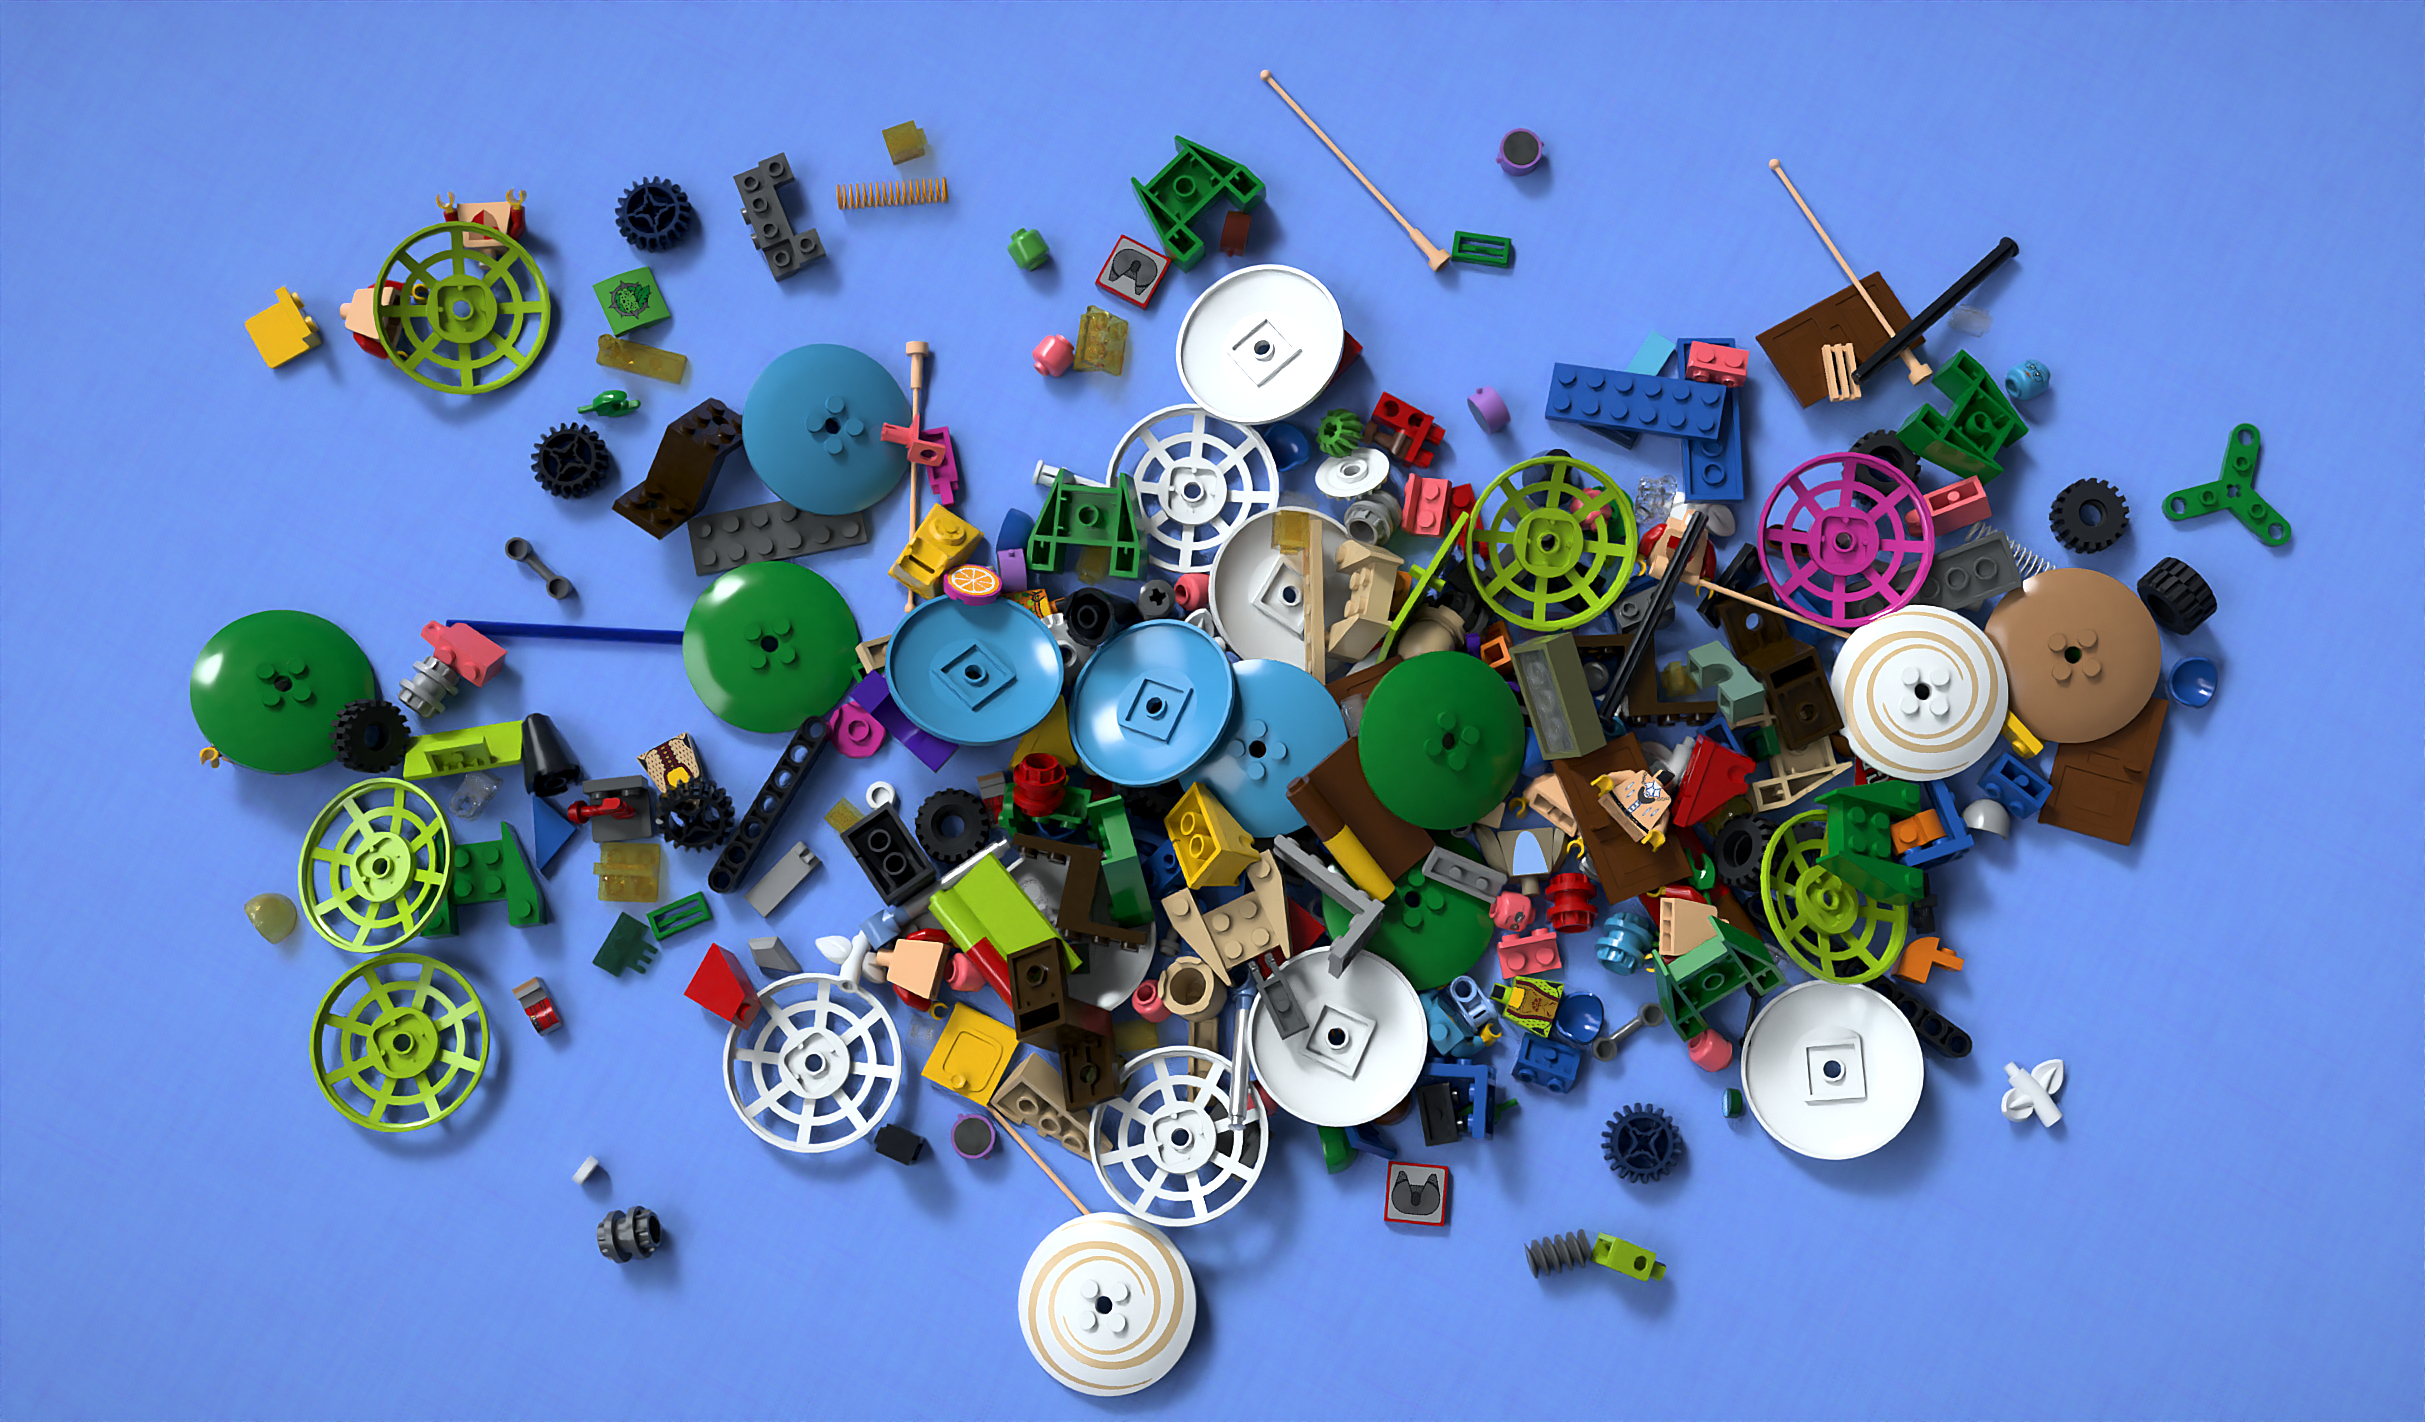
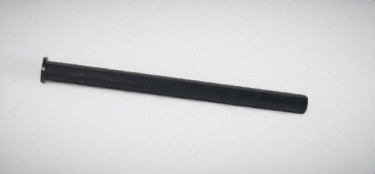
(1897, 344)
(1652, 618)

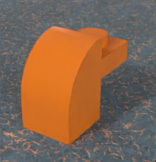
(1495, 648)
(1916, 831)
(1918, 956)

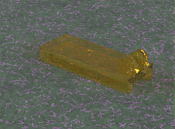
(1135, 1035)

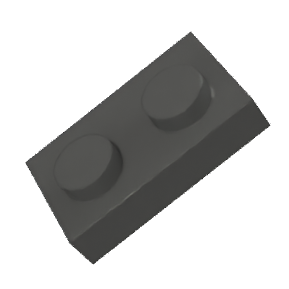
(1632, 609)

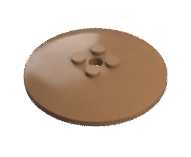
(2115, 645)

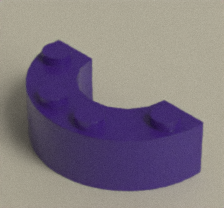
(877, 700)

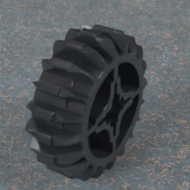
(577, 439)
(702, 827)

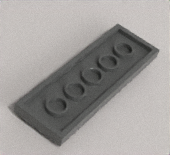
(768, 534)
(1954, 579)

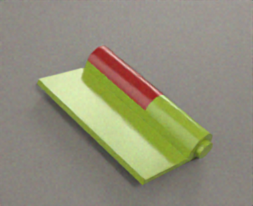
(992, 919)

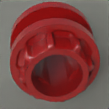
(1039, 784)
(1571, 903)

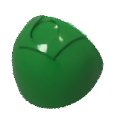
(1336, 1148)

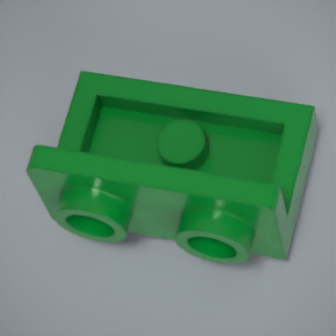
(1073, 809)

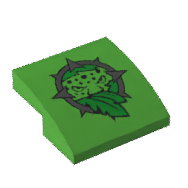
(631, 301)

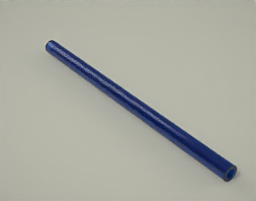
(573, 632)

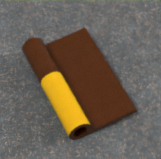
(1354, 824)

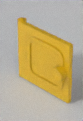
(971, 1054)

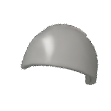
(1987, 816)

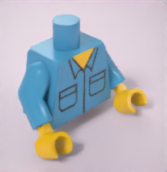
(1448, 1031)

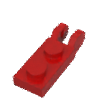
(1463, 500)

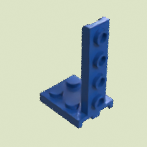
(1946, 848)
(1481, 1092)

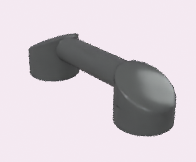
(521, 550)
(1648, 1014)

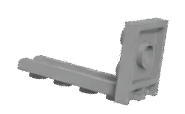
(1336, 886)

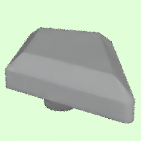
(773, 954)

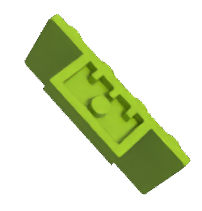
(463, 750)

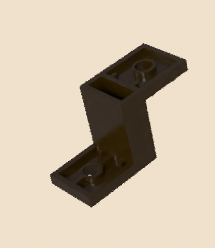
(683, 469)
(1784, 667)
(1640, 701)
(1079, 892)
(1063, 1025)

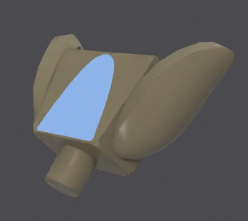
(1523, 854)

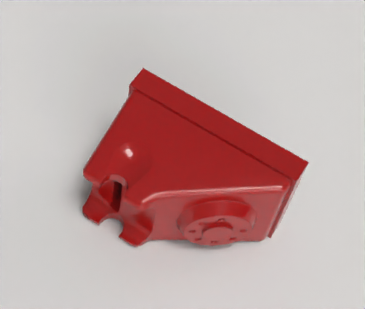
(1709, 782)

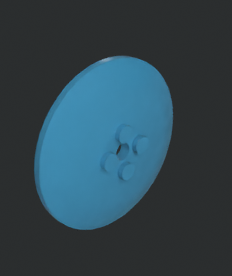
(789, 438)
(1001, 642)
(1122, 682)
(1297, 725)

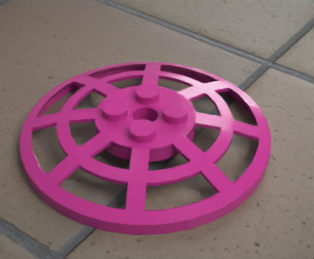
(1859, 528)

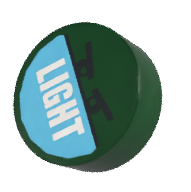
(1732, 1103)

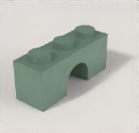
(1738, 692)

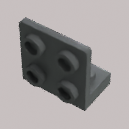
(629, 789)
(1225, 1140)

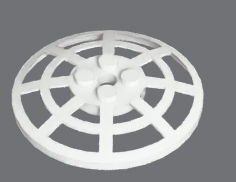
(1193, 471)
(799, 1078)
(1159, 1133)

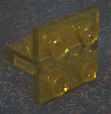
(1100, 342)
(628, 872)

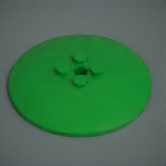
(780, 687)
(249, 717)
(1405, 732)
(1428, 941)

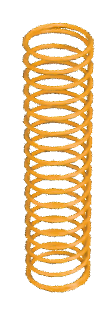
(944, 194)

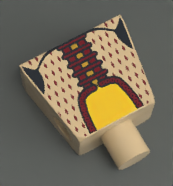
(672, 761)

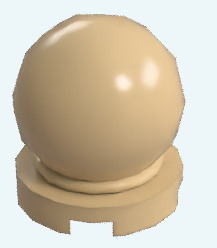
(1432, 631)
(1192, 989)

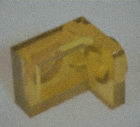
(1677, 681)

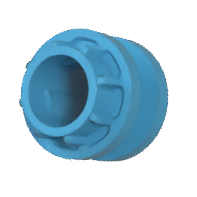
(1625, 940)

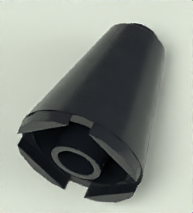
(1544, 473)
(1097, 615)
(547, 758)

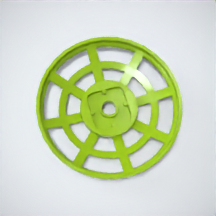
(466, 289)
(1567, 546)
(367, 862)
(1821, 918)
(382, 1042)

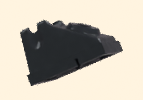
(889, 855)

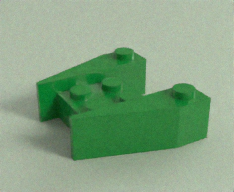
(1187, 191)
(1972, 427)
(1090, 519)
(1862, 842)
(1122, 867)
(486, 875)
(1711, 974)

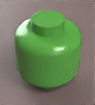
(1028, 249)

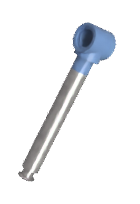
(885, 925)
(1244, 996)

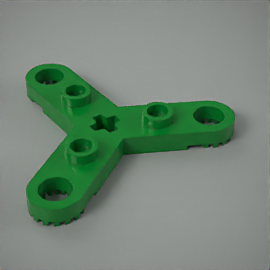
(2235, 472)

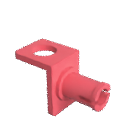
(909, 437)

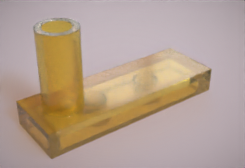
(641, 359)

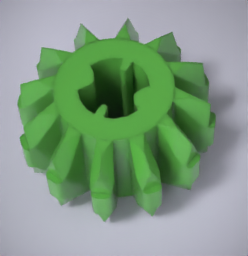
(1339, 433)

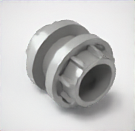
(1373, 517)
(428, 687)

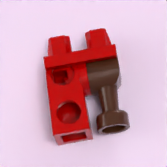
(1410, 429)

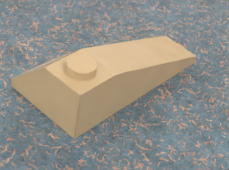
(1037, 1098)

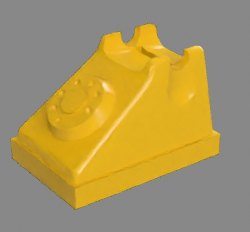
(935, 547)
(1049, 737)
(1208, 840)

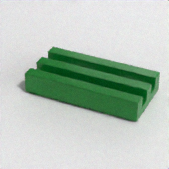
(1477, 259)
(682, 927)

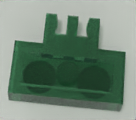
(624, 947)

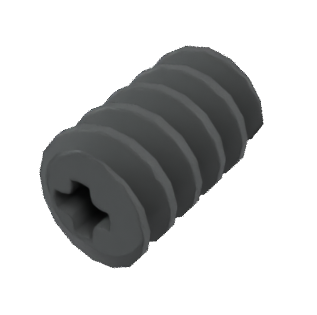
(1162, 593)
(1557, 1253)

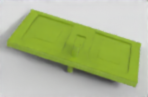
(1427, 579)

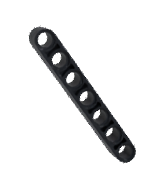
(757, 813)

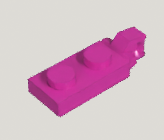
(945, 477)

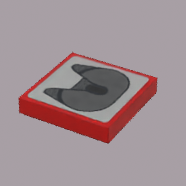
(1133, 272)
(1415, 1193)

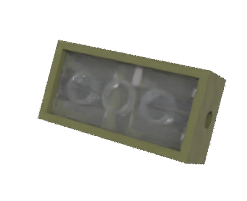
(1557, 696)

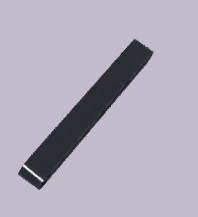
(1920, 1012)

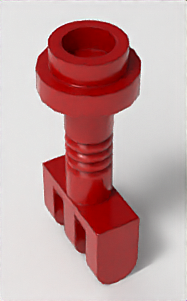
(580, 812)

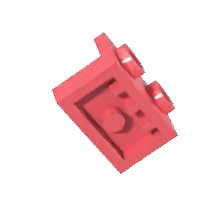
(1717, 364)
(1425, 506)
(1528, 954)

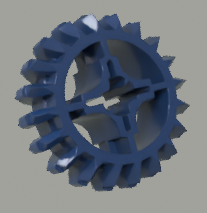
(630, 217)
(1631, 1132)

